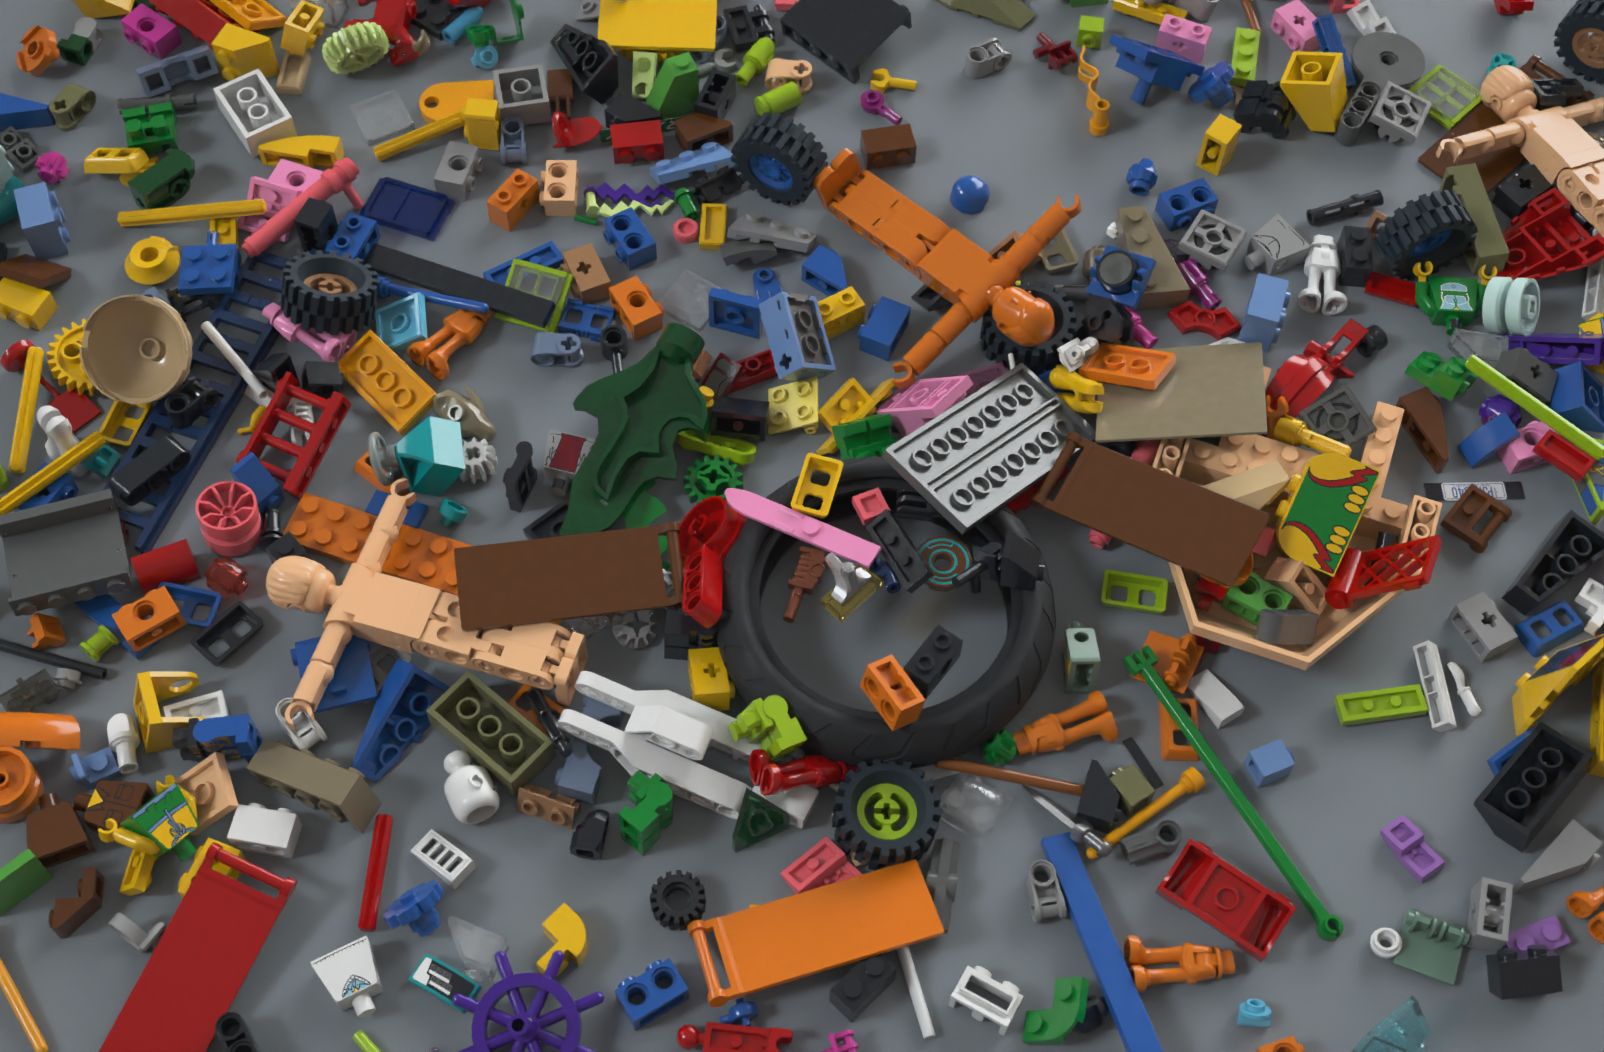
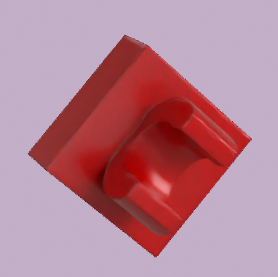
(1210, 592)

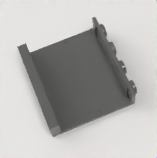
(64, 552)

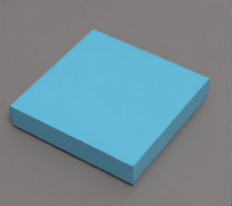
(402, 322)

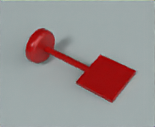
(74, 407)

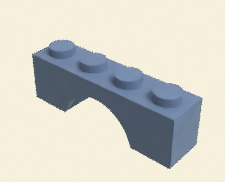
(581, 775)

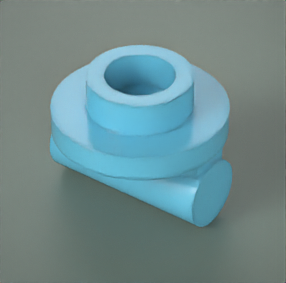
(485, 57)
(1254, 1014)

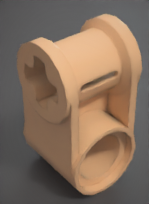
(784, 71)

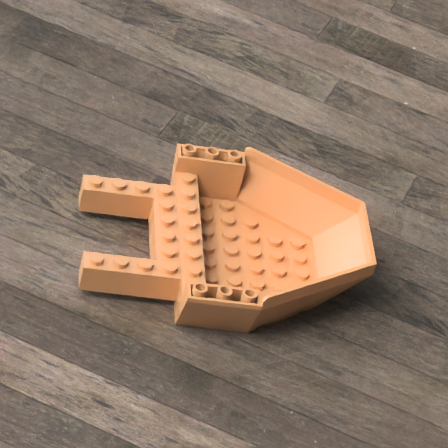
(1208, 463)

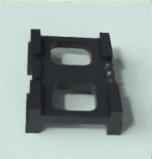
(180, 302)

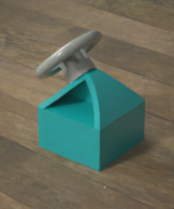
(427, 455)

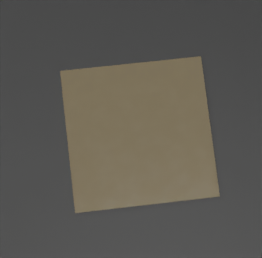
(1203, 395)

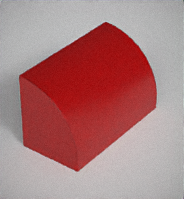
(170, 564)

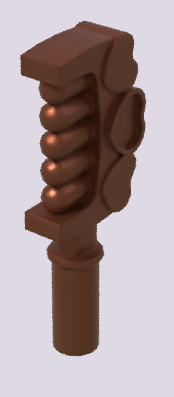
(806, 579)

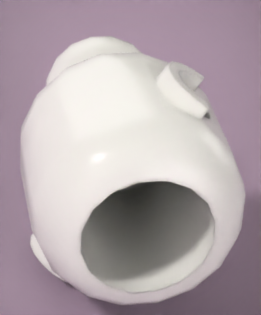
(469, 789)

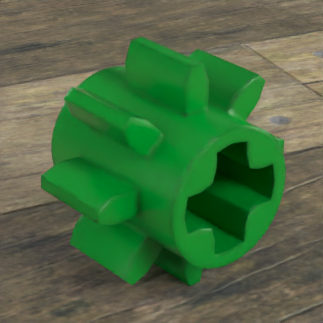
(999, 748)

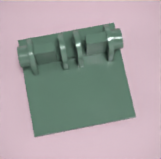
(1431, 946)

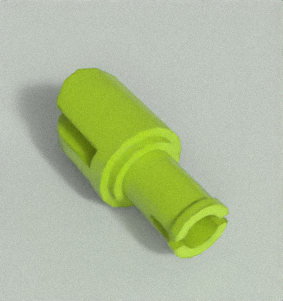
(755, 60)

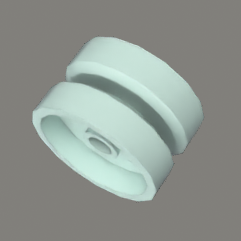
(1511, 306)

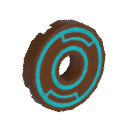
(947, 549)

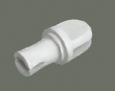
(124, 739)

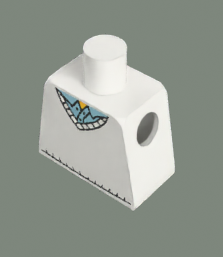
(351, 976)

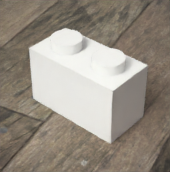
(265, 830)

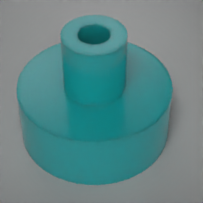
(452, 512)

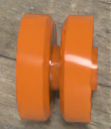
(19, 785)

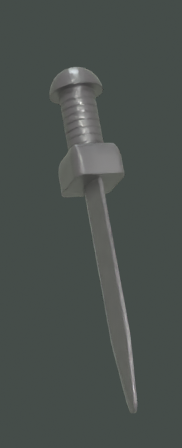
(1080, 831)

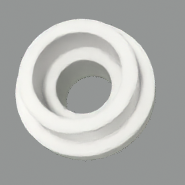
(1389, 935)

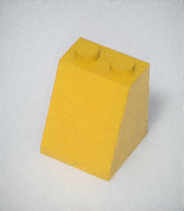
(1316, 88)

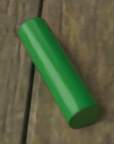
(591, 221)

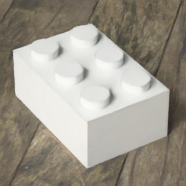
(254, 111)

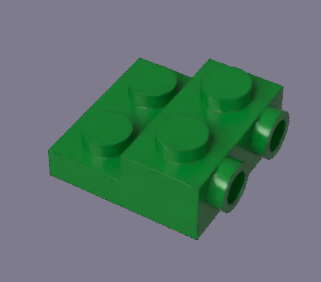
(1444, 378)

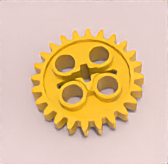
(64, 366)

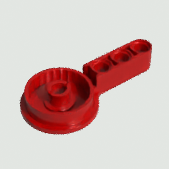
(704, 542)

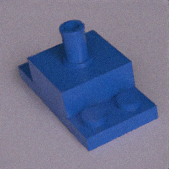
(1152, 66)

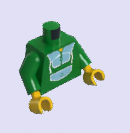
(1450, 299)

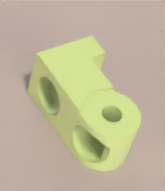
(643, 74)

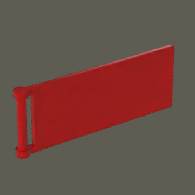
(200, 960)

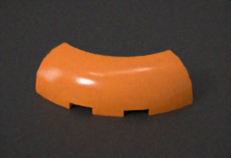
(39, 730)

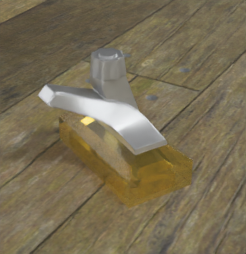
(852, 587)

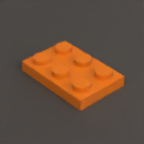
(1128, 366)

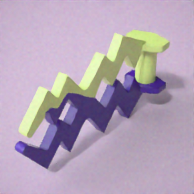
(638, 200)

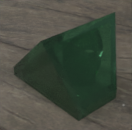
(757, 821)

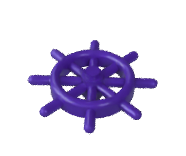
(527, 1026)

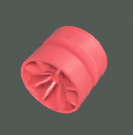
(229, 518)

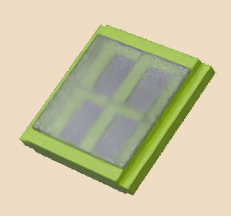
(1449, 96)
(541, 282)

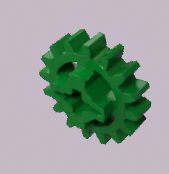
(711, 479)

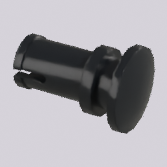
(271, 529)

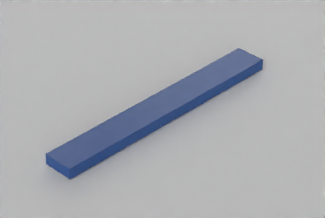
(1100, 945)

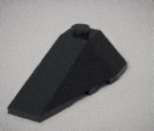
(588, 61)

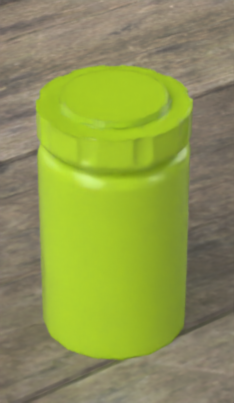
(778, 99)

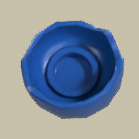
(969, 194)

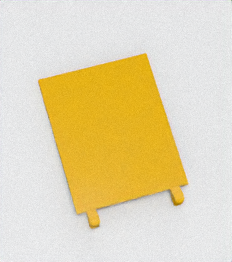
(659, 24)

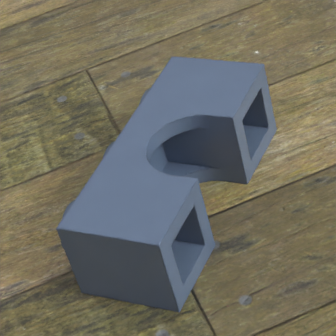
(181, 67)

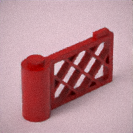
(1354, 571)

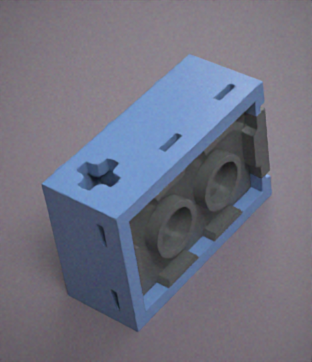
(796, 336)

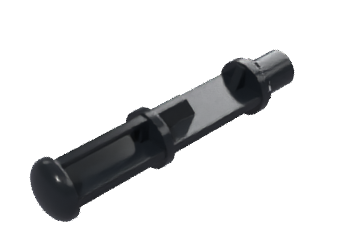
(547, 718)

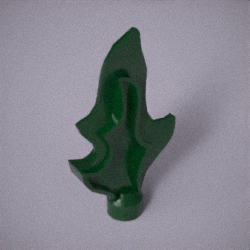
(637, 428)

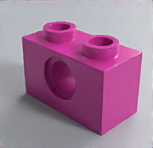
(151, 31)

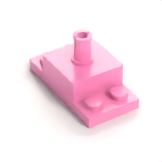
(923, 401)

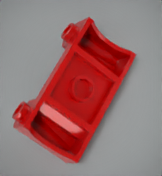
(1226, 899)

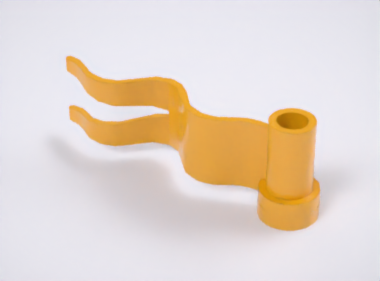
(1099, 107)

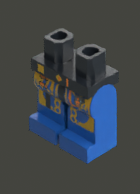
(228, 735)

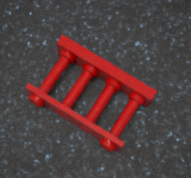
(320, 432)

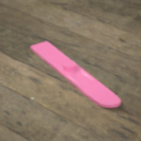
(802, 527)

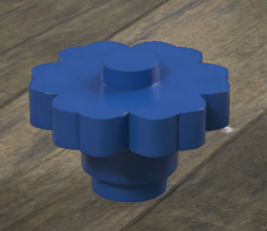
(1214, 85)
(416, 909)

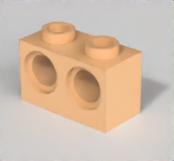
(560, 188)

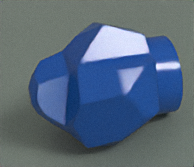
(1142, 177)

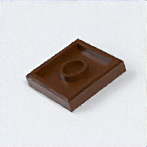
(34, 271)

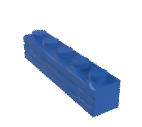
(1330, 41)

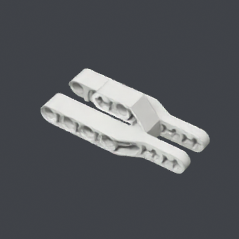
(672, 724)

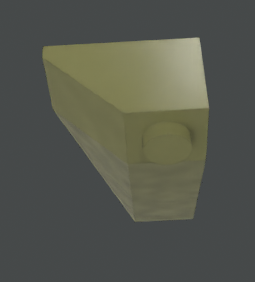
(1005, 13)

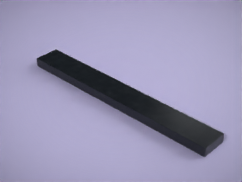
(460, 284)

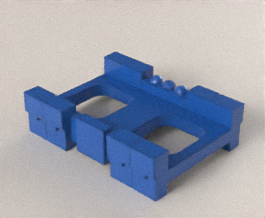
(584, 327)

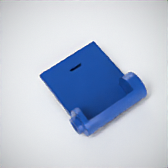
(352, 677)

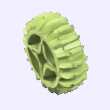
(355, 47)

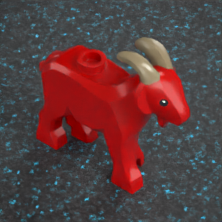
(395, 19)

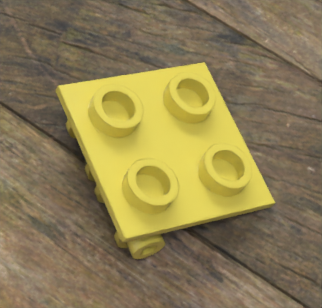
(794, 406)

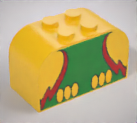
(1323, 510)

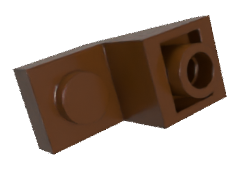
(73, 912)

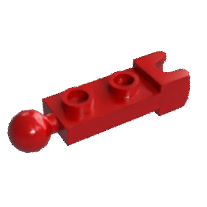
(733, 1038)

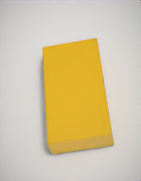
(713, 226)

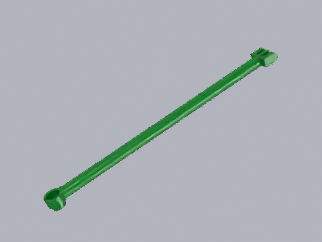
(1233, 792)

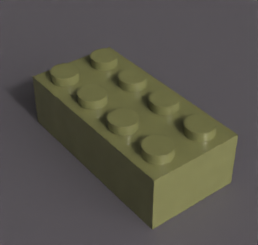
(491, 733)

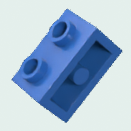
(354, 236)

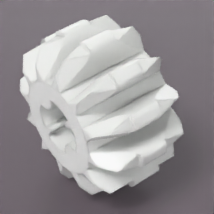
(478, 460)

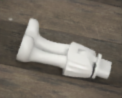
(1324, 264)

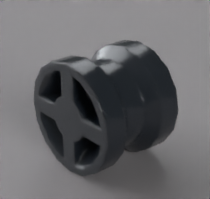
(1374, 340)

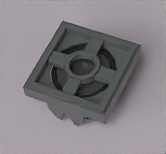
(1339, 419)

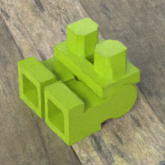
(771, 726)

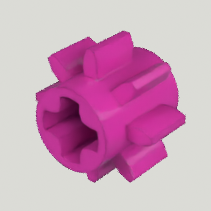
(52, 167)

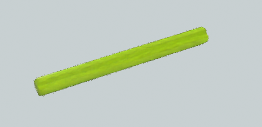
(1535, 407)

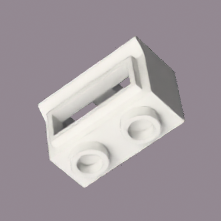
(980, 1006)

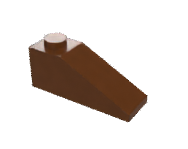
(1425, 426)

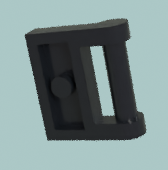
(520, 477)

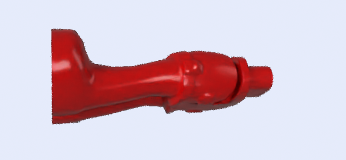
(810, 770)

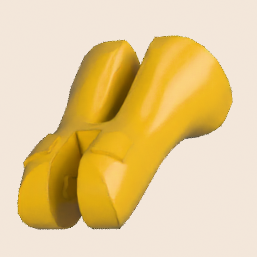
(1085, 390)

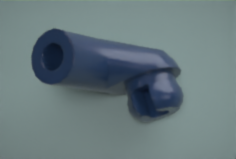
(886, 573)

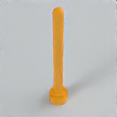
(1189, 782)
(21, 1010)

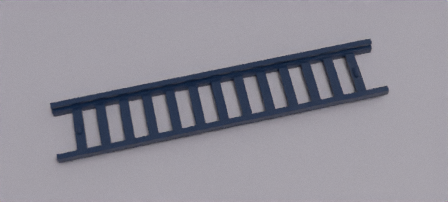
(219, 416)

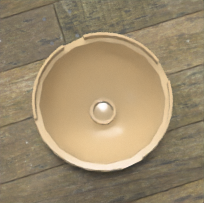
(136, 349)

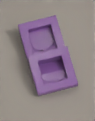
(1408, 846)

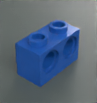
(1182, 204)
(630, 239)
(657, 1000)

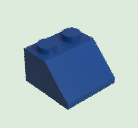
(1579, 397)

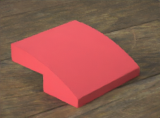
(819, 867)

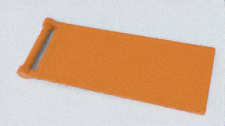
(817, 930)

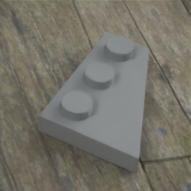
(765, 229)

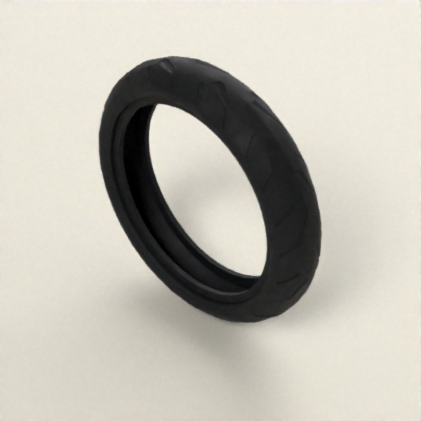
(858, 734)

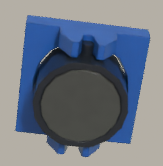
(1120, 276)

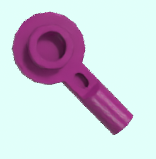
(873, 103)

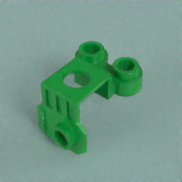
(482, 33)

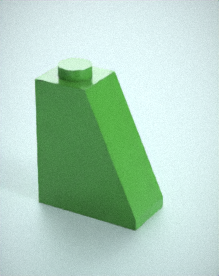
(675, 87)

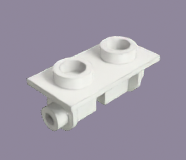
(1077, 352)

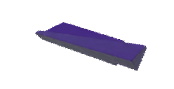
(1561, 347)

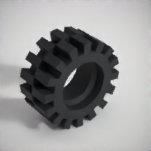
(672, 883)

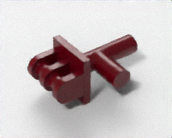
(1057, 54)

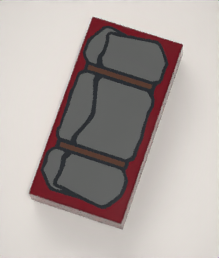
(722, 375)

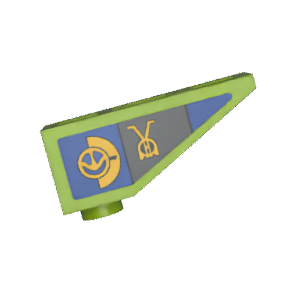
(1592, 490)

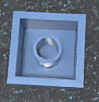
(42, 220)
(1265, 311)

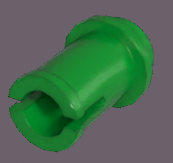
(685, 200)

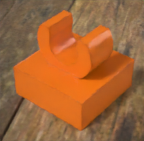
(46, 631)

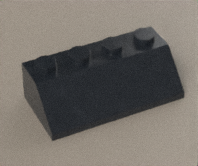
(1532, 785)

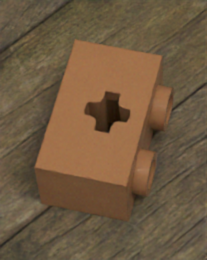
(590, 278)

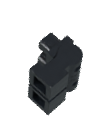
(1265, 107)
(684, 634)

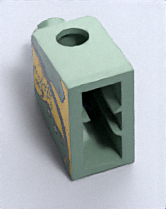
(1080, 648)

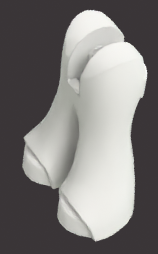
(59, 436)

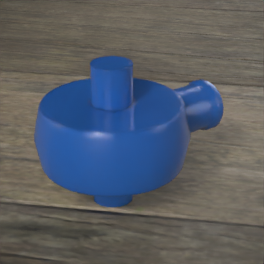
(741, 1013)

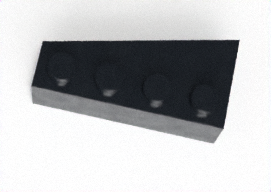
(1560, 558)

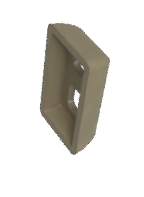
(1062, 248)

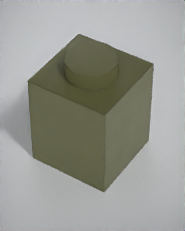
(1132, 788)

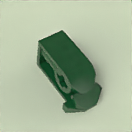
(164, 181)

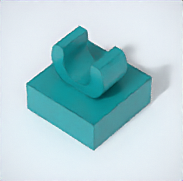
(101, 461)

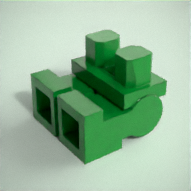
(151, 131)
(864, 436)
(652, 811)

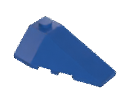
(397, 718)

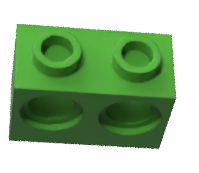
(1261, 593)

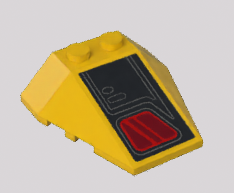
(1551, 678)

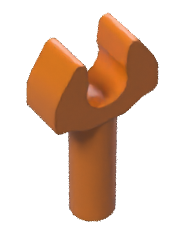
(1274, 415)

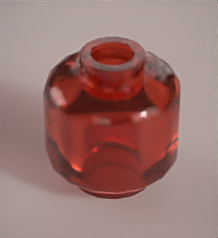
(226, 577)

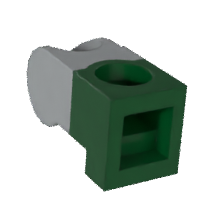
(81, 43)

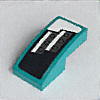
(443, 981)

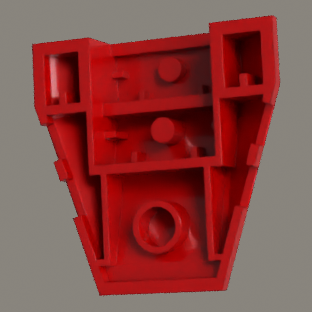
(1548, 240)

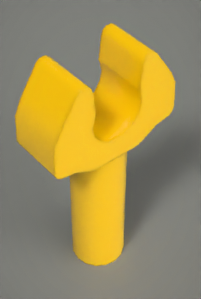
(888, 81)

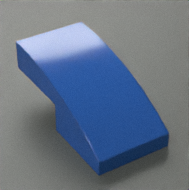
(1488, 439)

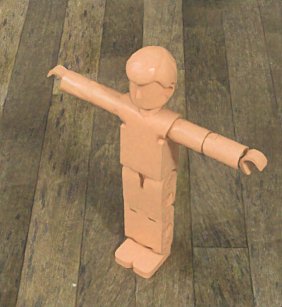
(1547, 139)
(411, 619)

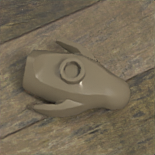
(467, 411)

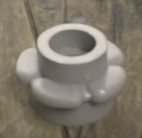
(67, 678)

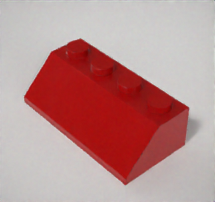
(199, 16)

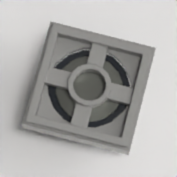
(1400, 115)
(1210, 241)

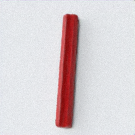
(375, 873)

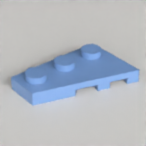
(681, 167)

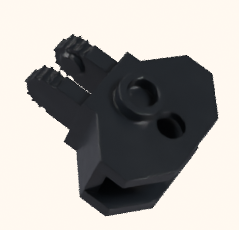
(1106, 322)

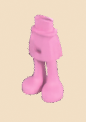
(326, 345)

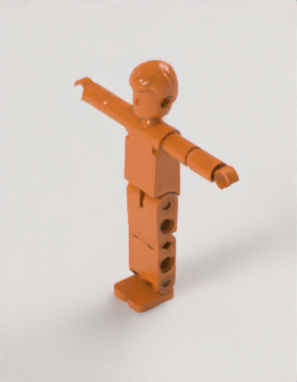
(944, 260)

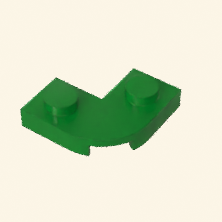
(1068, 1008)

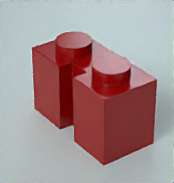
(637, 141)

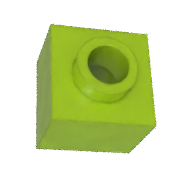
(1090, 31)

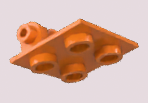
(1176, 659)

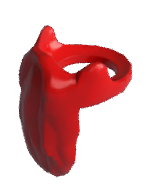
(574, 131)

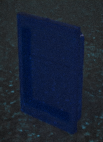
(407, 208)

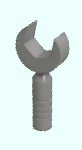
(719, 63)

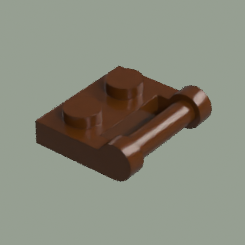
(1469, 511)

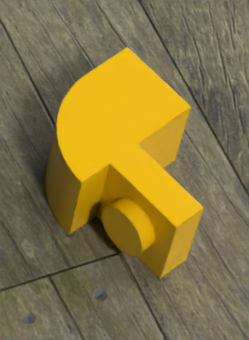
(568, 935)

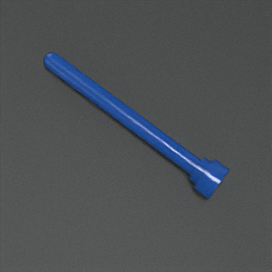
(387, 288)

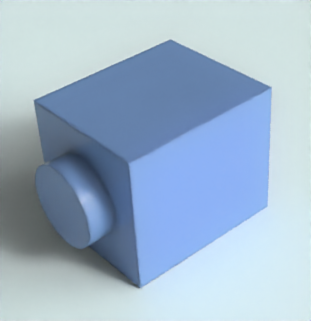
(1269, 763)

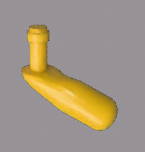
(255, 418)

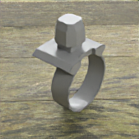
(134, 934)

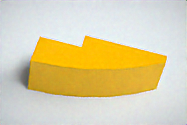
(304, 150)

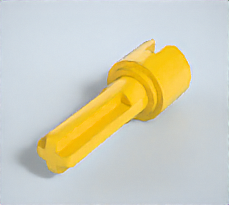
(1296, 433)

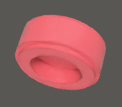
(685, 230)

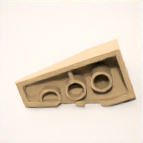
(1255, 486)

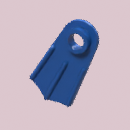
(766, 287)

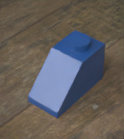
(824, 271)
(259, 480)

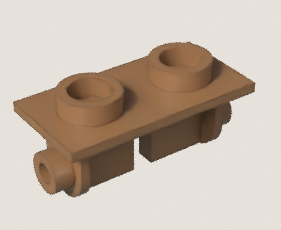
(537, 802)

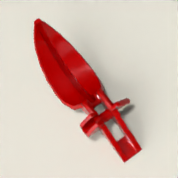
(1309, 375)

